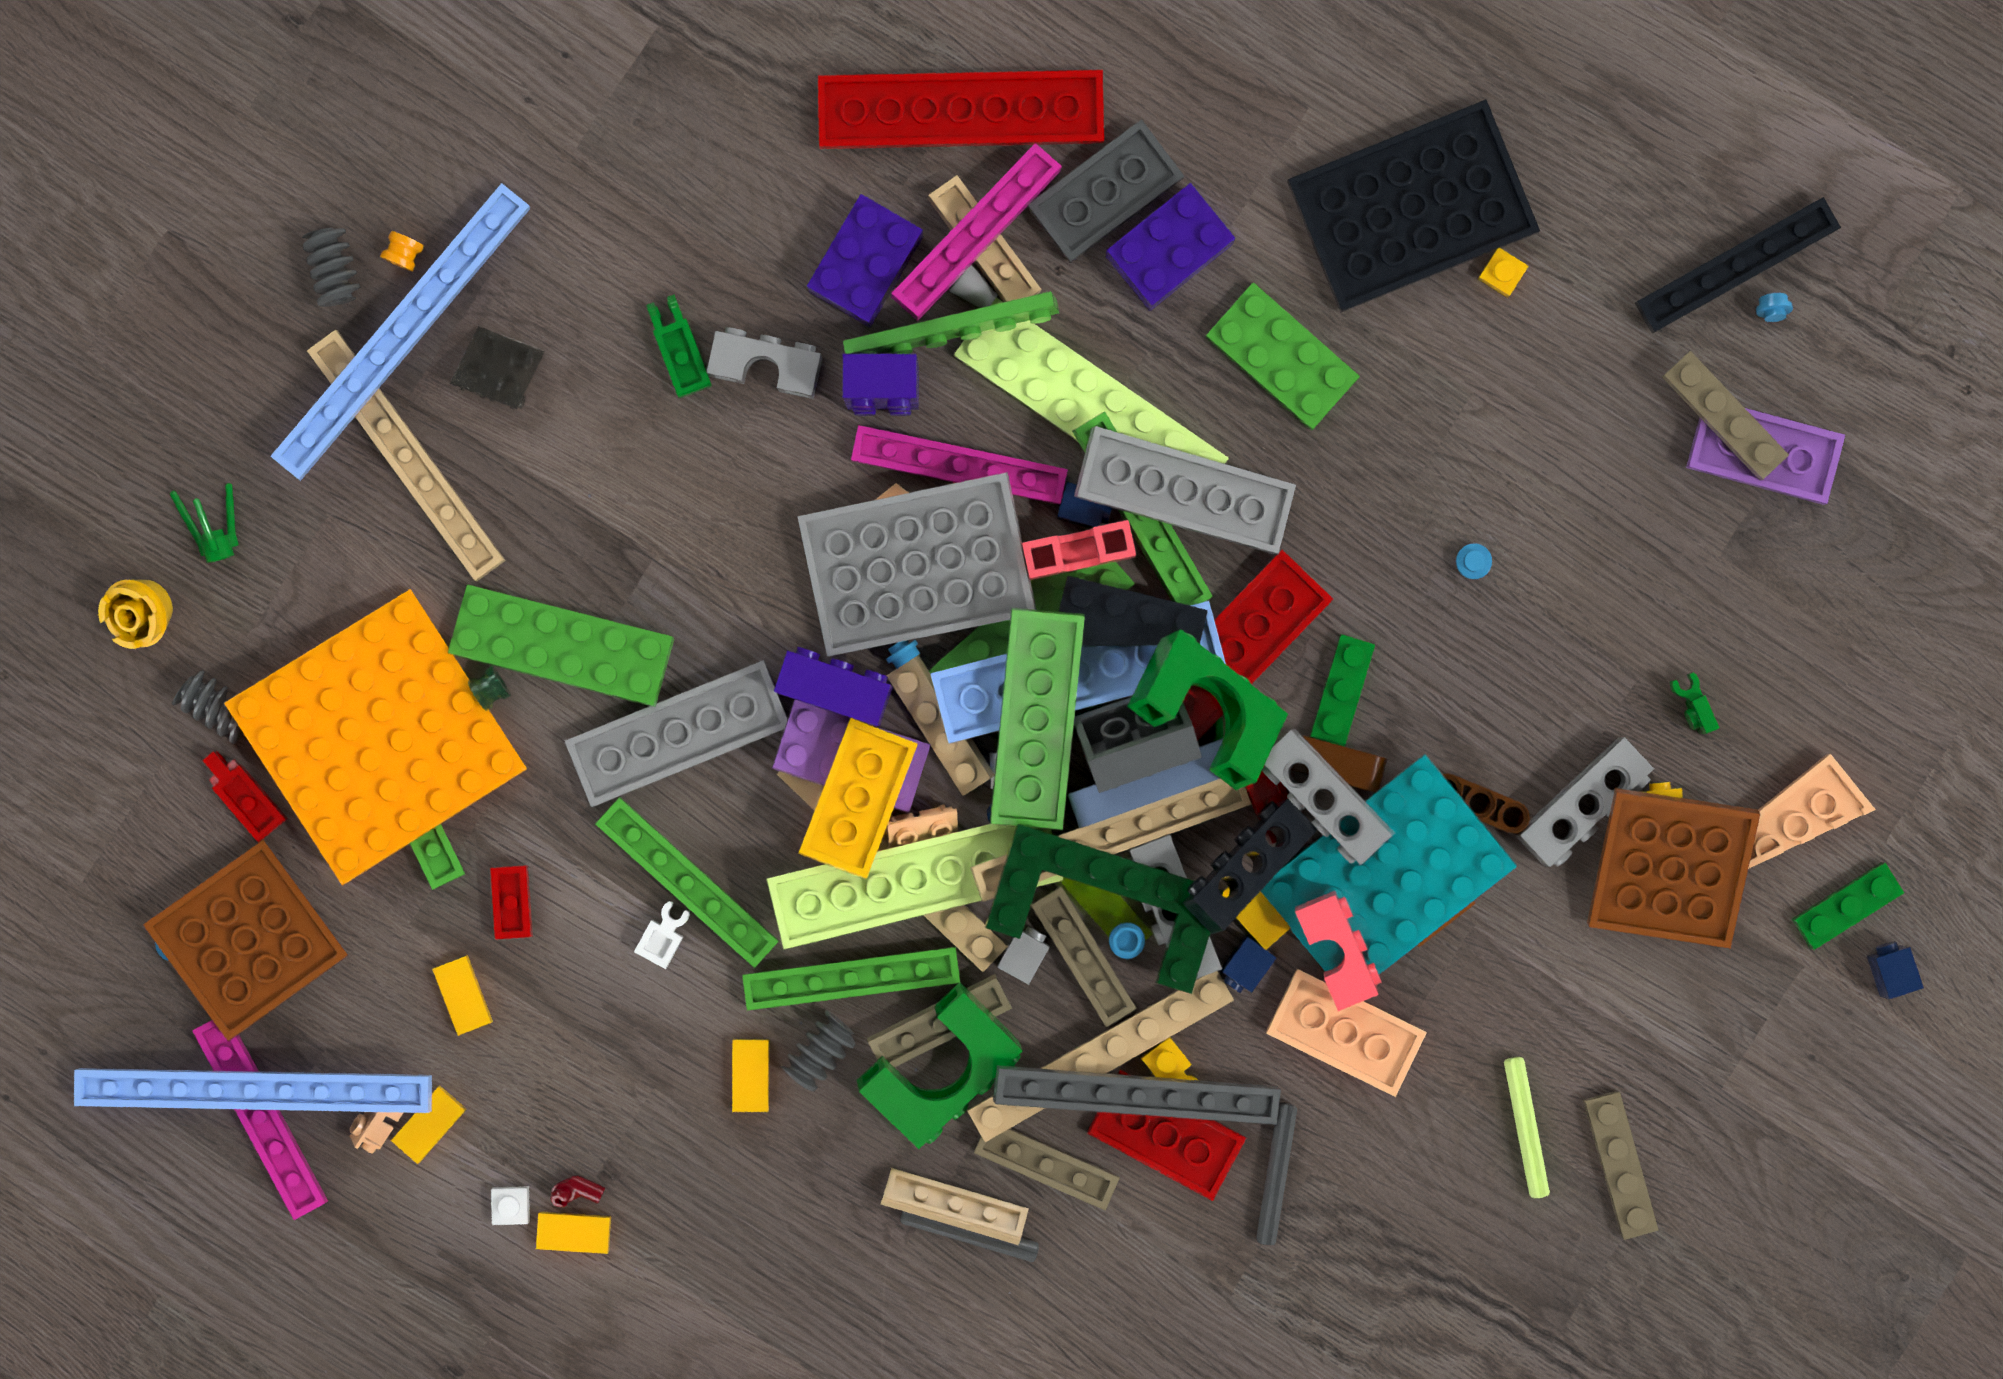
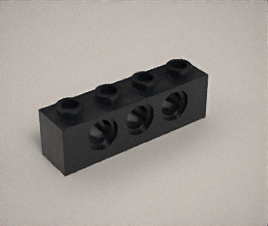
(1291, 833)

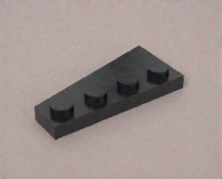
(1127, 617)

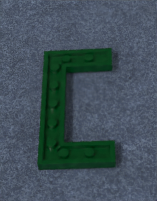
(1038, 851)

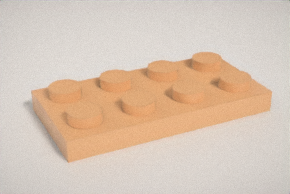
(1354, 1040)

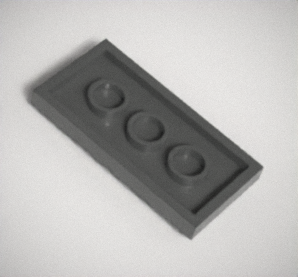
(1105, 191)

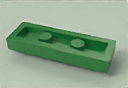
(1342, 690)
(1848, 906)

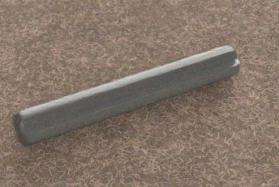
(1276, 1174)
(1025, 1250)

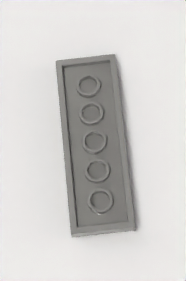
(1184, 490)
(677, 733)

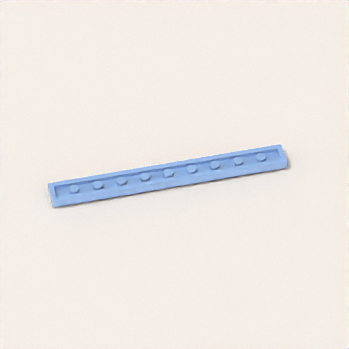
(400, 332)
(253, 1090)

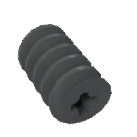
(330, 266)
(208, 704)
(820, 1052)

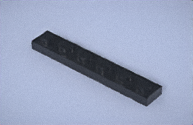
(1737, 265)

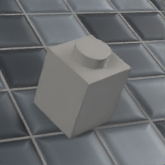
(1024, 955)

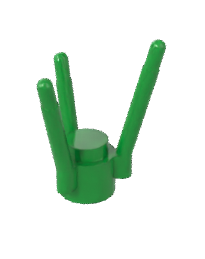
(211, 544)

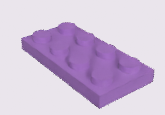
(1803, 474)
(812, 743)

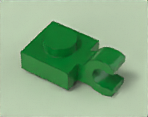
(1699, 713)

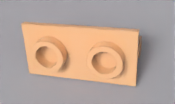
(929, 824)
(372, 1129)

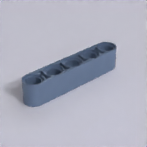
(1092, 807)

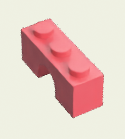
(1079, 550)
(1328, 920)

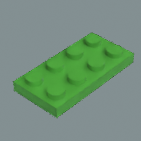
(1282, 356)

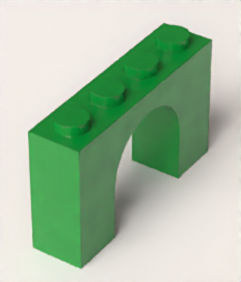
(1250, 716)
(923, 1112)

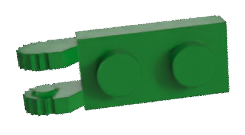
(679, 350)

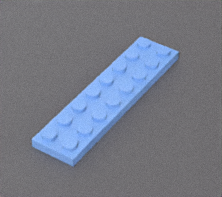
(973, 692)

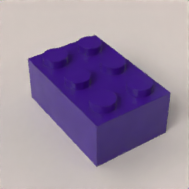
(1170, 247)
(865, 260)
(881, 383)
(834, 686)

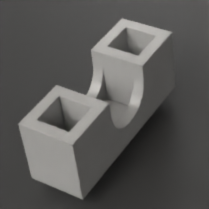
(735, 353)

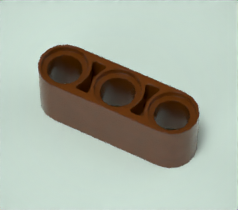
(1354, 766)
(1495, 805)

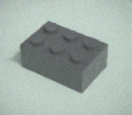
(1128, 748)

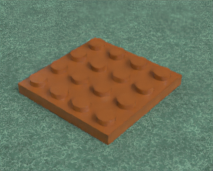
(1673, 868)
(245, 940)

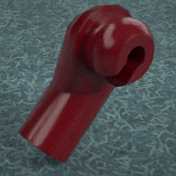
(573, 1188)

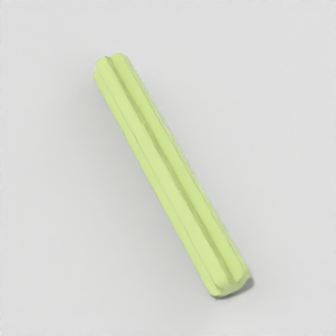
(1526, 1127)

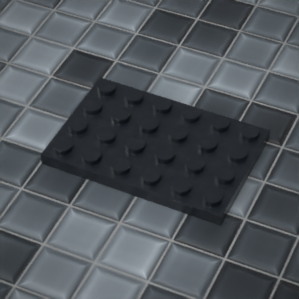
(1413, 206)

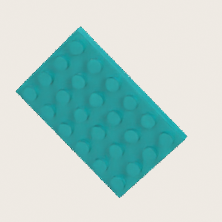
(1411, 883)

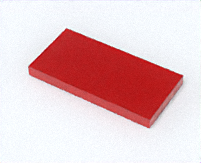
(1184, 1149)

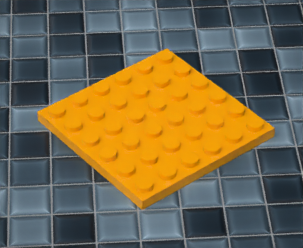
(375, 737)

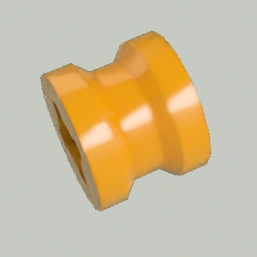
(402, 251)

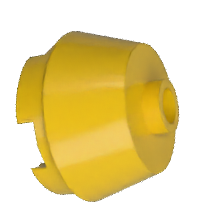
(136, 612)

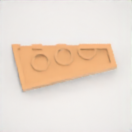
(1806, 808)

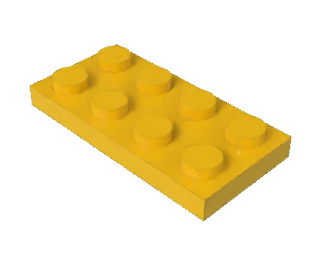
(858, 798)

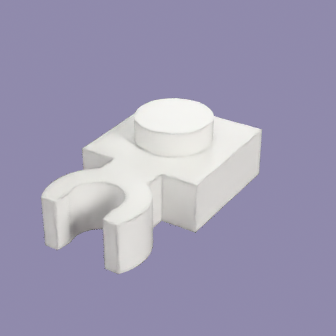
(661, 940)

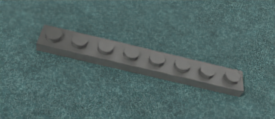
(1136, 1095)

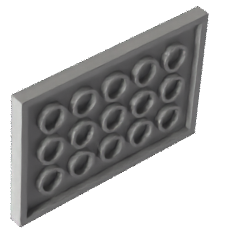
(916, 564)

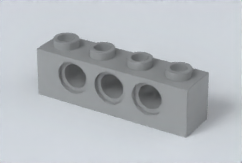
(1372, 831)
(1538, 834)
(1163, 853)

